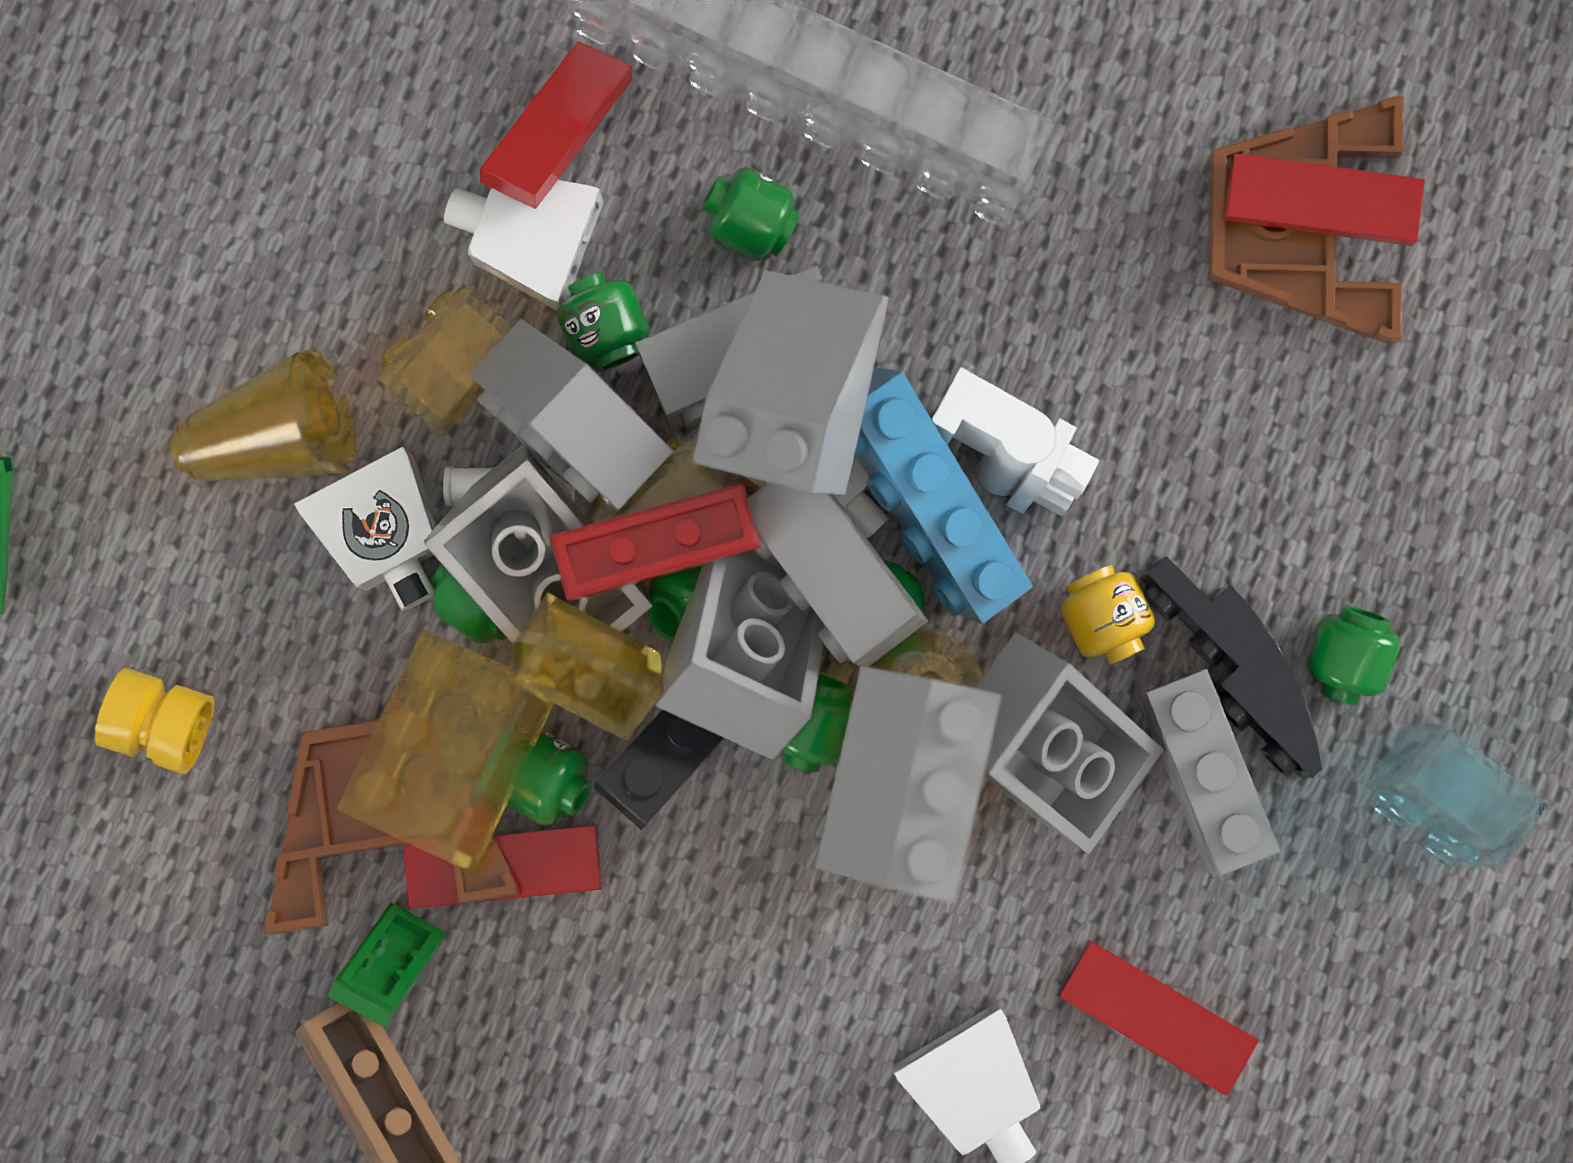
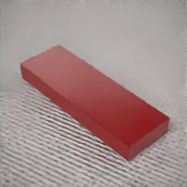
(555, 125)
(1324, 199)
(655, 542)
(540, 861)
(1158, 1018)

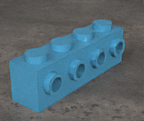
(934, 503)

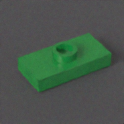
(387, 965)

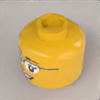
(1107, 614)

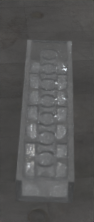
(843, 92)

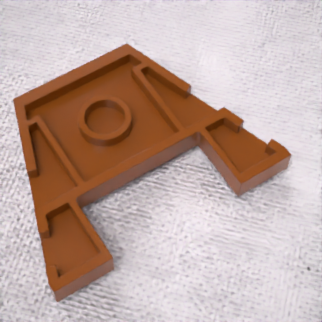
(1300, 266)
(320, 831)

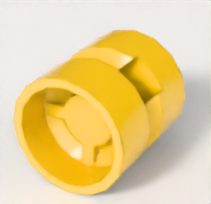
(144, 716)

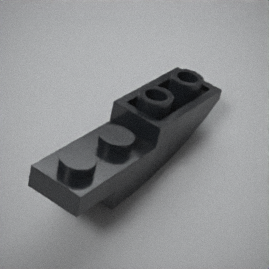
(1259, 682)
(656, 766)

